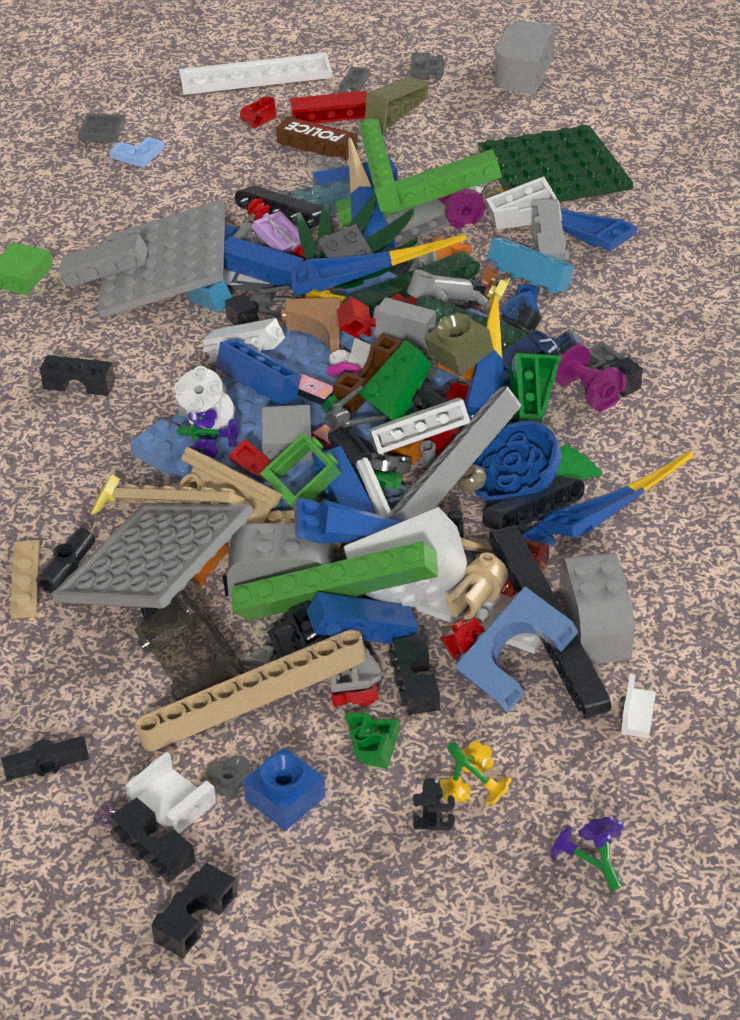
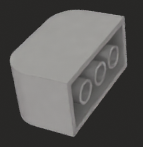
(524, 56)
(271, 551)
(598, 606)

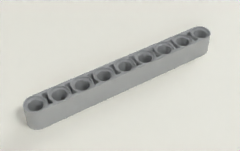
(458, 456)

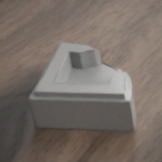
(259, 657)

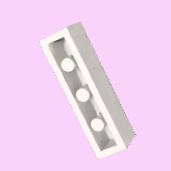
(419, 425)

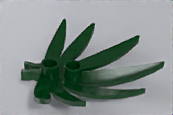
(375, 242)

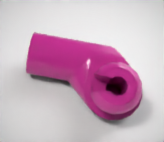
(340, 368)

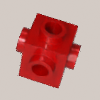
(461, 636)

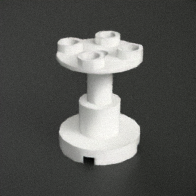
(201, 391)

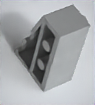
(547, 229)

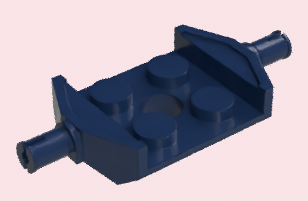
(533, 343)

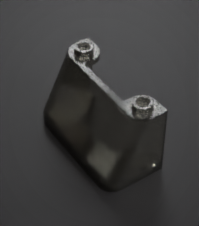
(188, 647)

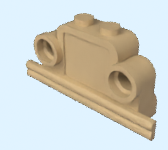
(216, 475)

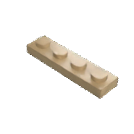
(24, 574)

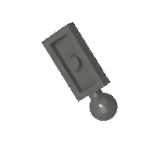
(354, 80)

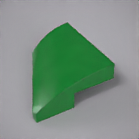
(576, 465)
(386, 479)
(368, 746)

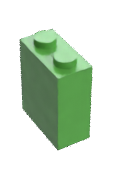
(23, 267)

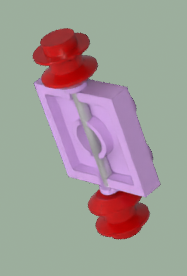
(275, 229)

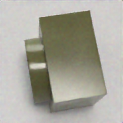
(459, 342)

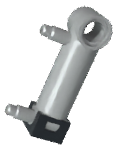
(466, 289)

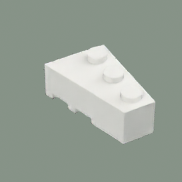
(514, 206)

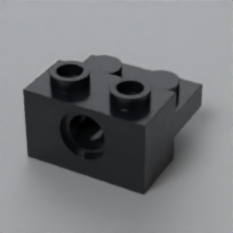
(285, 634)

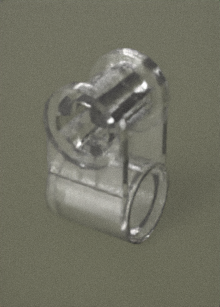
(320, 163)

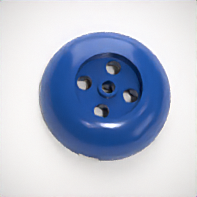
(519, 461)

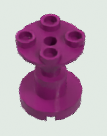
(463, 207)
(600, 385)

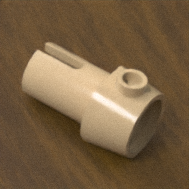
(481, 583)

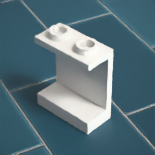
(170, 794)

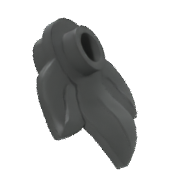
(229, 775)

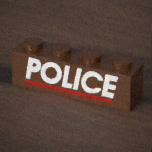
(315, 137)

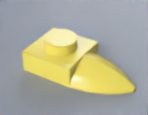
(499, 290)
(106, 494)

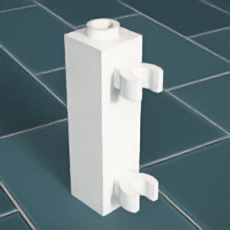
(259, 335)

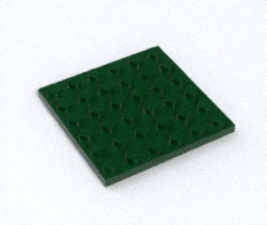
(568, 158)

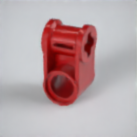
(259, 112)

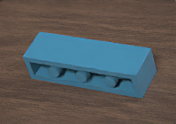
(531, 265)

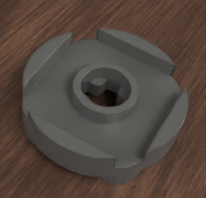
(386, 462)

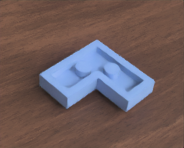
(137, 155)

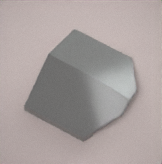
(358, 677)

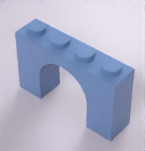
(523, 615)

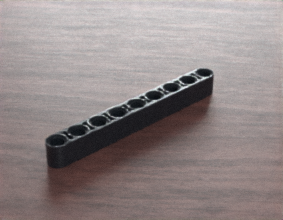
(572, 663)

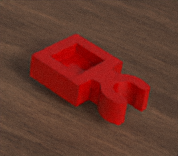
(359, 696)

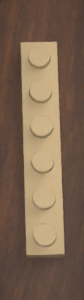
(171, 495)

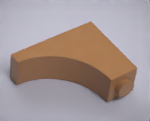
(314, 317)

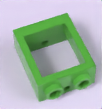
(289, 458)

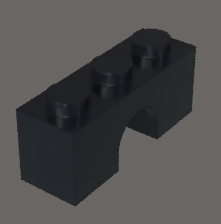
(93, 374)
(417, 691)
(164, 855)
(206, 890)

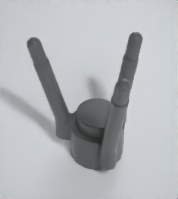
(263, 299)
(340, 417)

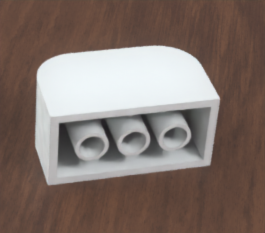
(439, 534)

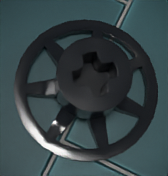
(526, 320)

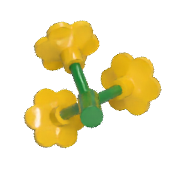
(475, 760)

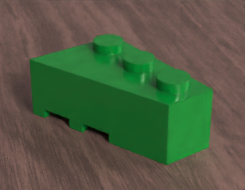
(396, 382)
(531, 384)

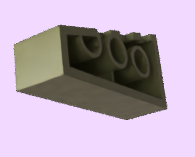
(395, 100)

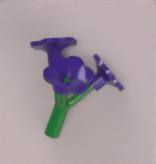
(206, 420)
(601, 833)

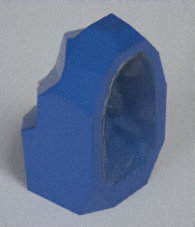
(515, 304)

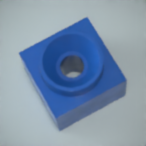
(284, 788)

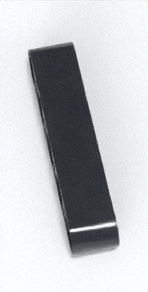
(279, 202)
(531, 507)

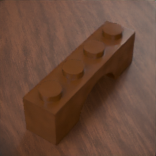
(379, 353)

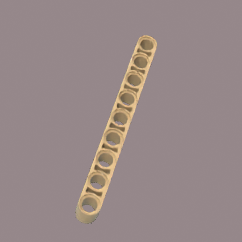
(250, 690)

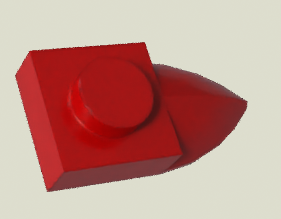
(249, 458)

